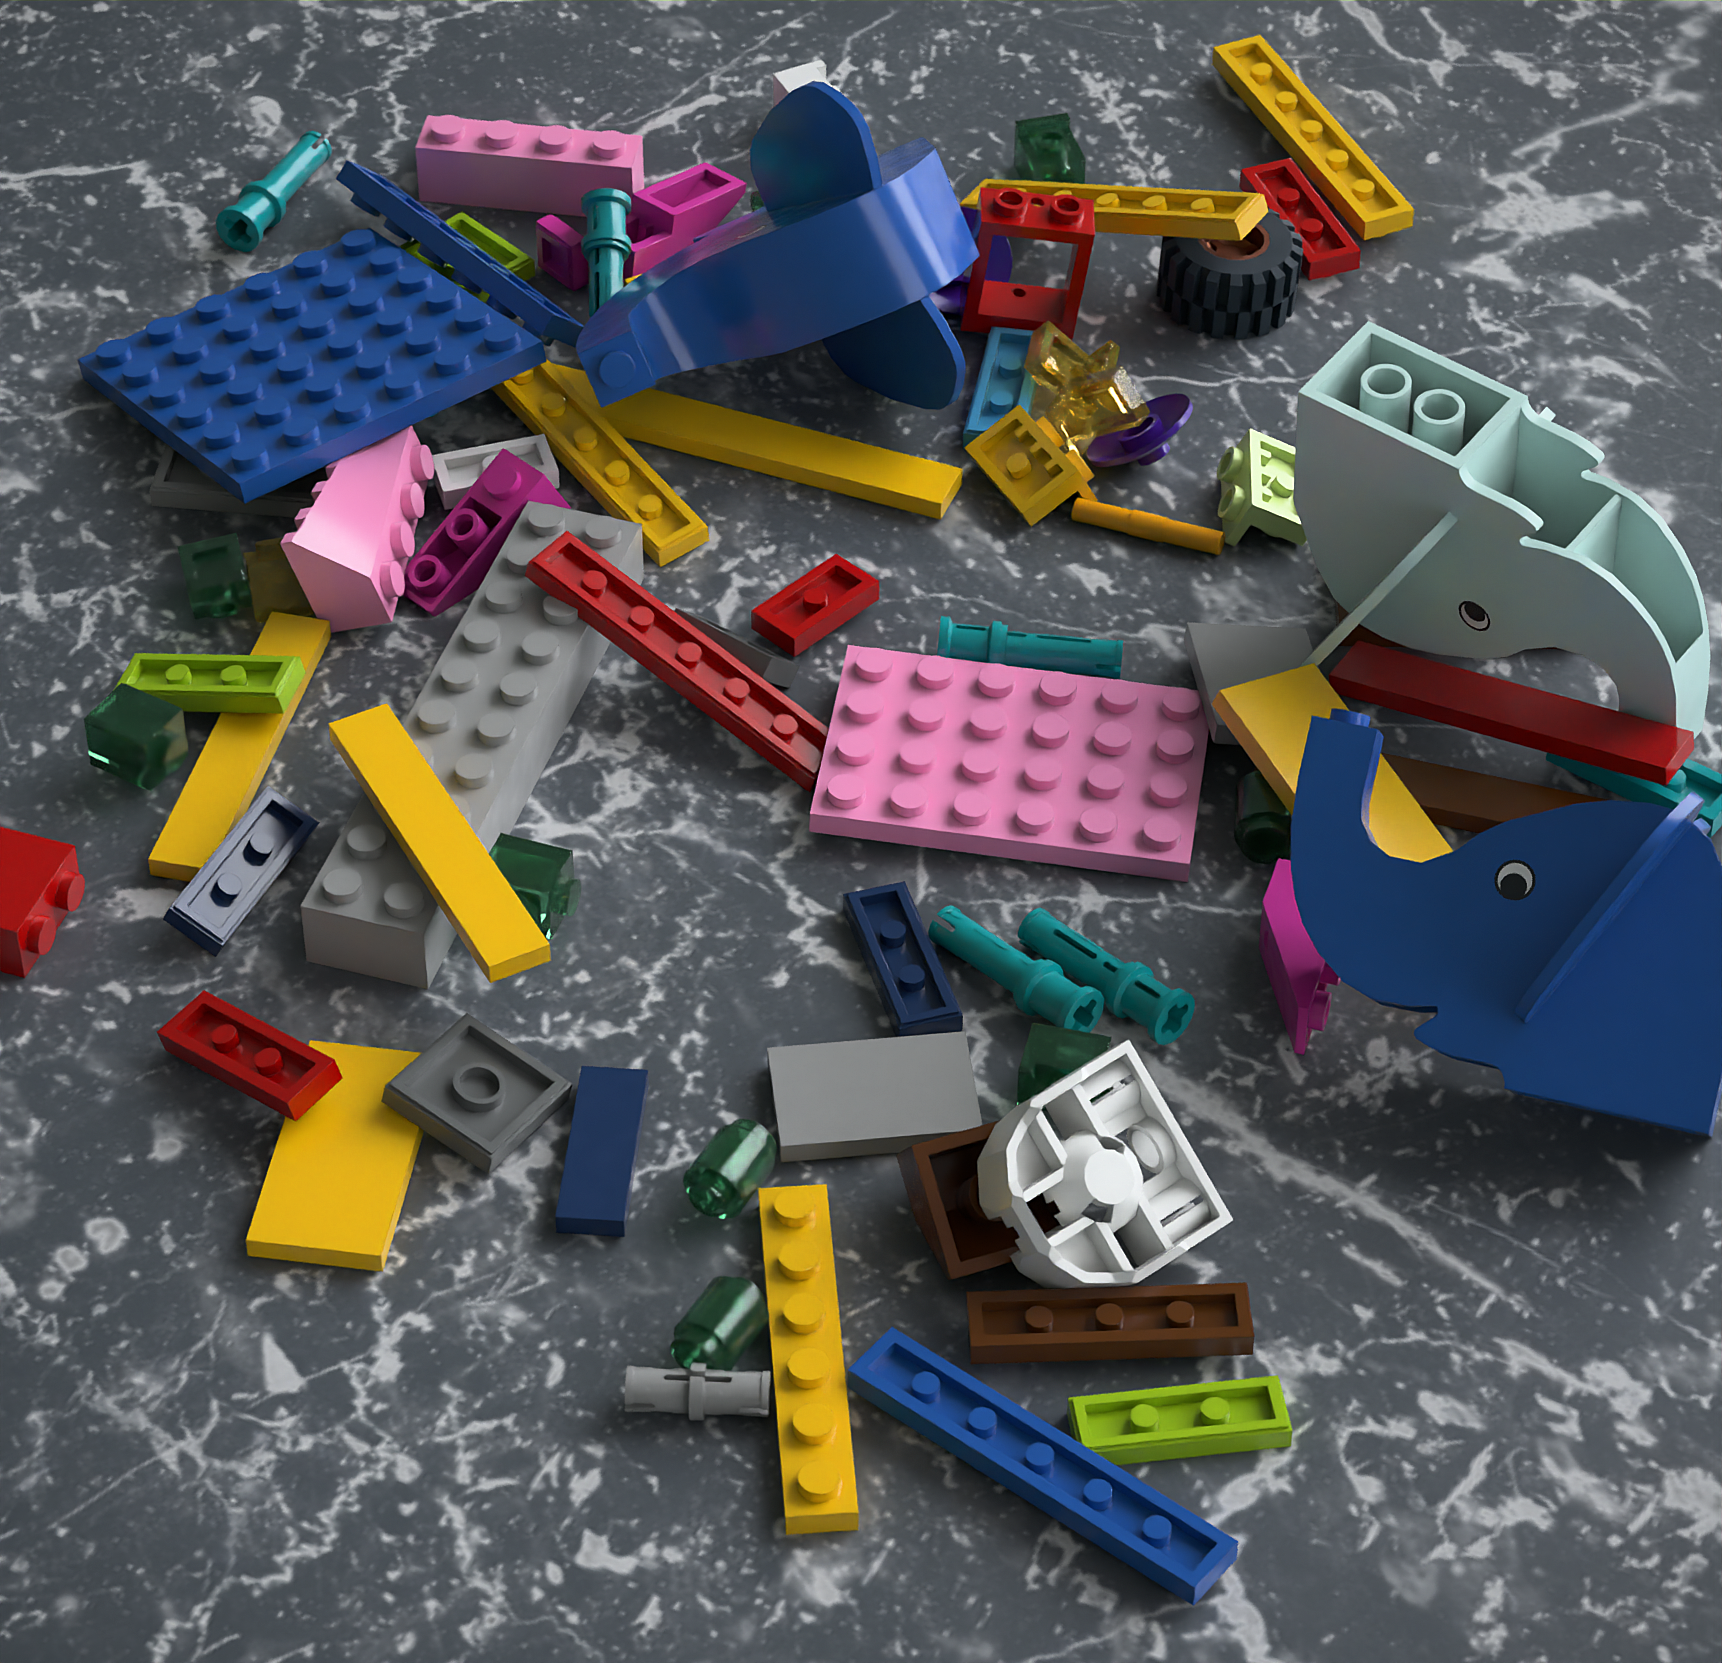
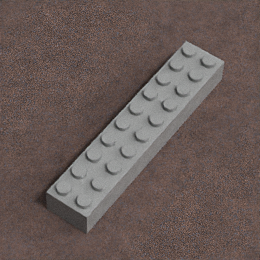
(486, 734)

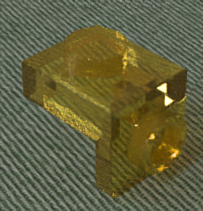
(1056, 359)
(1096, 407)
(274, 582)

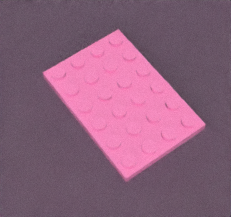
(1013, 763)

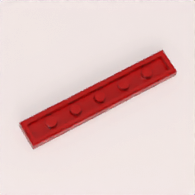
(682, 657)
(1513, 712)

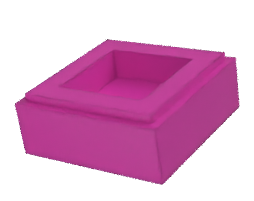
(561, 252)

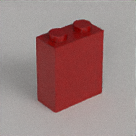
(36, 893)

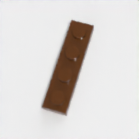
(1109, 1323)

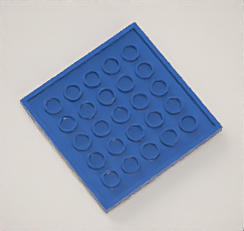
(309, 363)

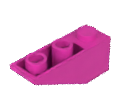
(473, 533)
(1292, 962)

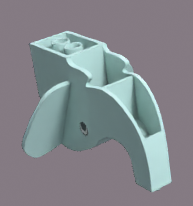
(1483, 533)

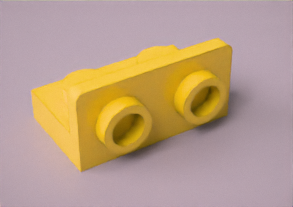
(1029, 466)

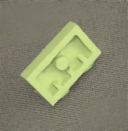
(1259, 489)

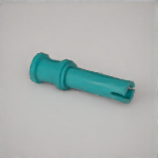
(264, 201)
(606, 242)
(1029, 650)
(1035, 985)
(1126, 987)

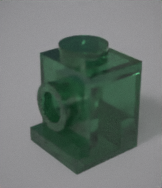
(1048, 150)
(1053, 1054)

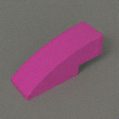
(675, 212)

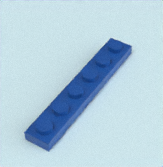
(446, 246)
(1043, 1465)

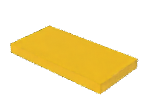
(1272, 726)
(339, 1169)

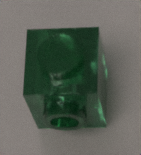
(136, 736)
(540, 878)

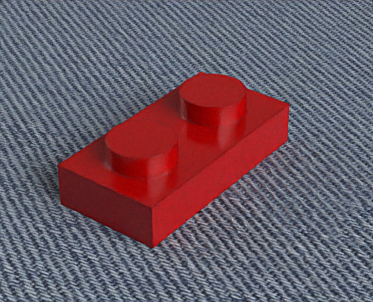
(815, 605)

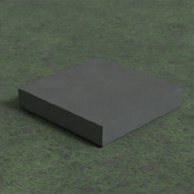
(477, 1093)

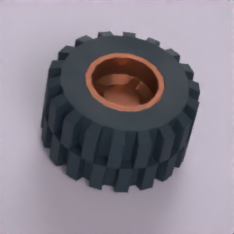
(1232, 283)

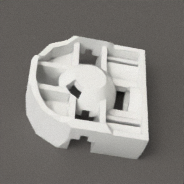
(1099, 1169)

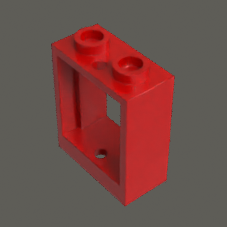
(1019, 305)

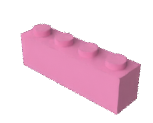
(523, 164)
(361, 531)

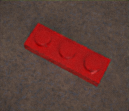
(1287, 191)
(250, 1055)

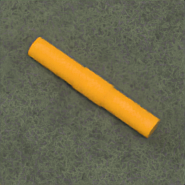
(1148, 526)

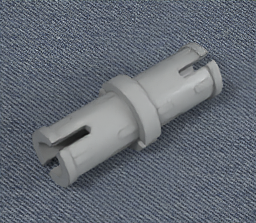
(697, 1391)

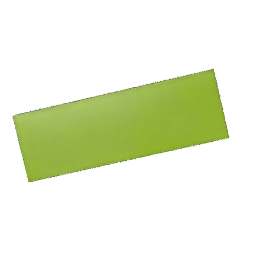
(217, 681)
(1182, 1420)

